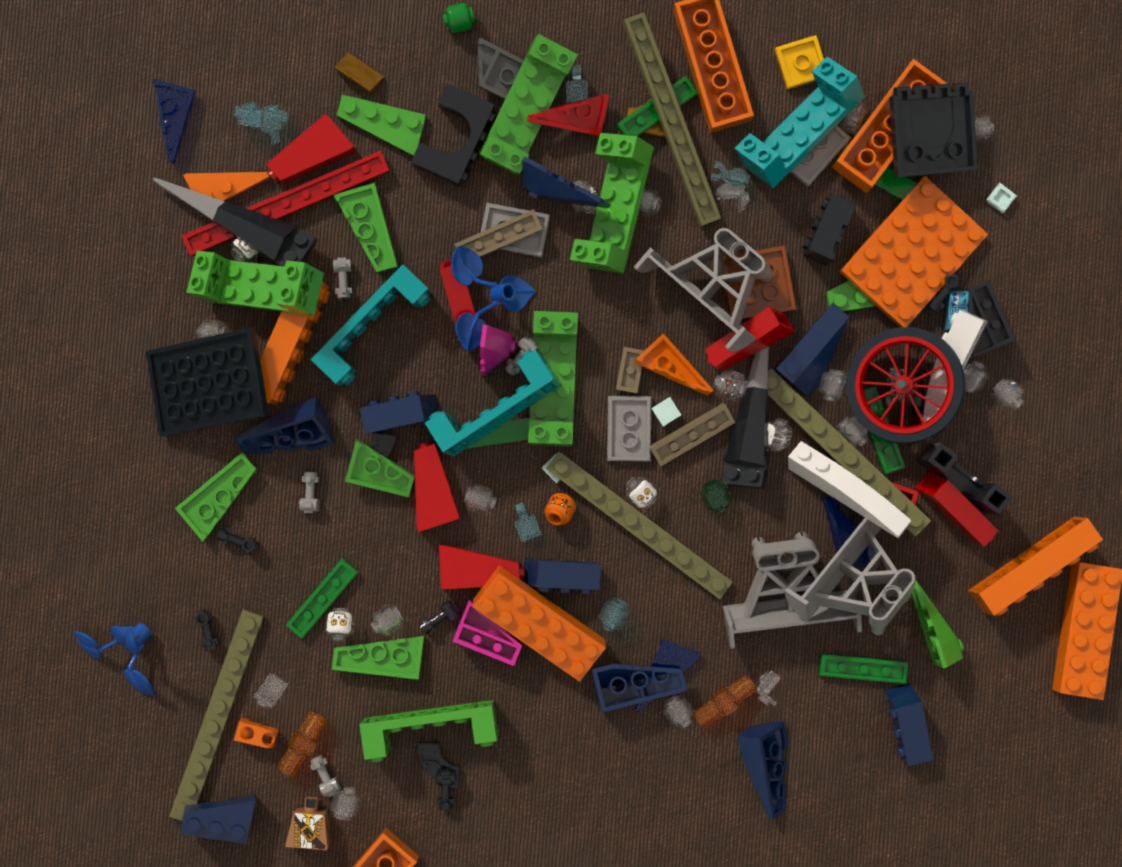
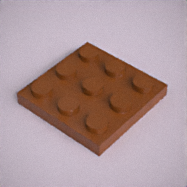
(773, 293)

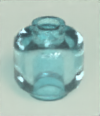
(614, 614)

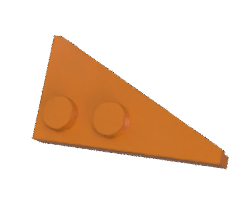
(224, 185)
(667, 361)

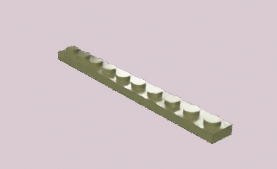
(671, 119)
(840, 449)
(639, 525)
(217, 712)

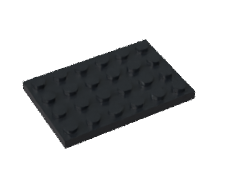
(207, 382)

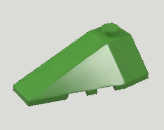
(940, 639)

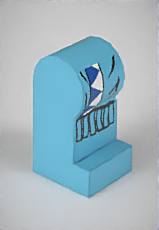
(954, 302)

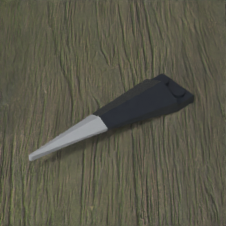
(266, 235)
(748, 447)

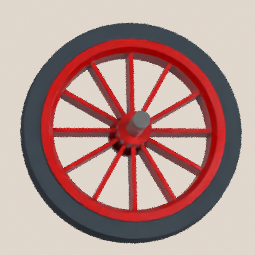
(905, 385)

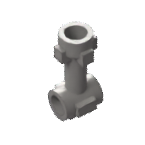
(341, 267)
(525, 344)
(309, 504)
(329, 785)

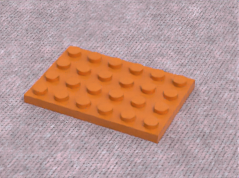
(913, 252)

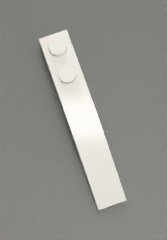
(962, 338)
(846, 488)

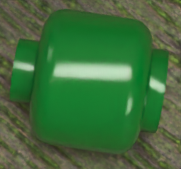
(459, 17)

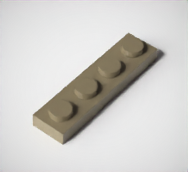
(503, 234)
(692, 434)

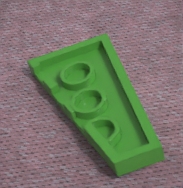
(394, 125)
(367, 219)
(212, 500)
(385, 658)

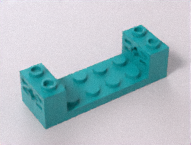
(805, 127)
(328, 356)
(454, 439)

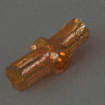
(725, 701)
(302, 743)

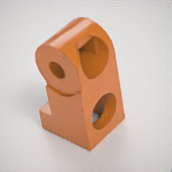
(256, 734)

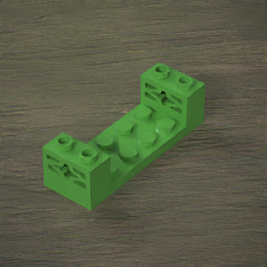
(530, 93)
(622, 188)
(255, 285)
(553, 415)
(376, 733)

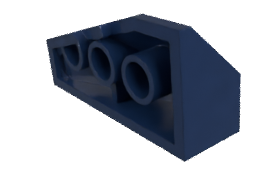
(546, 184)

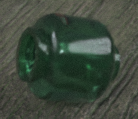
(716, 495)

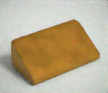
(359, 73)

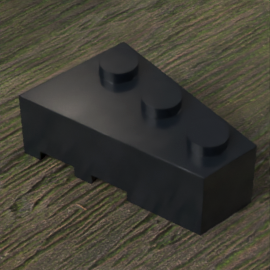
(828, 229)
(985, 305)

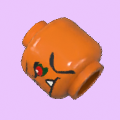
(560, 509)

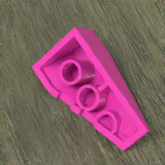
(494, 348)

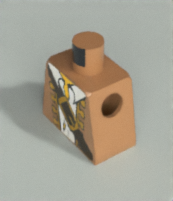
(309, 827)

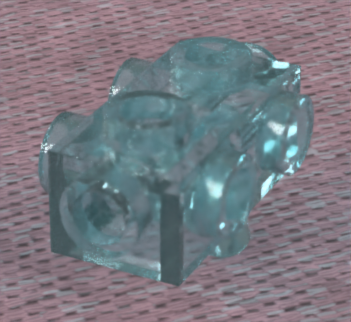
(267, 118)

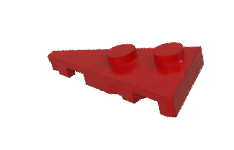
(580, 116)

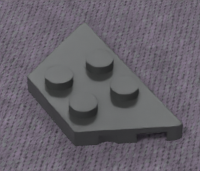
(496, 68)

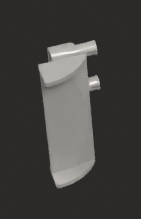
(731, 244)
(778, 612)
(880, 612)

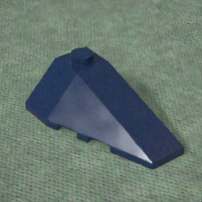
(814, 351)
(295, 427)
(631, 684)
(763, 755)

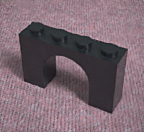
(454, 166)
(983, 495)

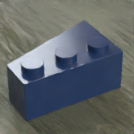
(398, 412)
(562, 575)
(909, 724)
(219, 820)

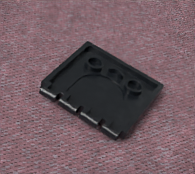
(933, 129)

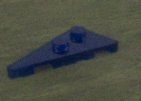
(174, 108)
(842, 529)
(671, 656)

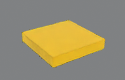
(798, 61)

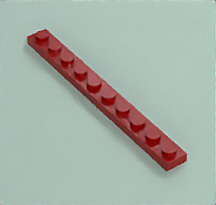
(295, 199)

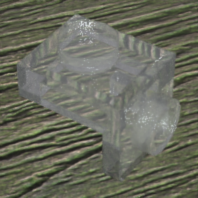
(729, 191)
(767, 682)
(271, 691)

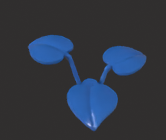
(511, 291)
(133, 641)

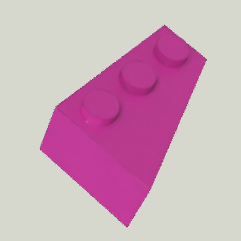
(486, 636)

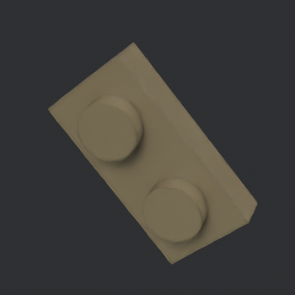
(629, 372)

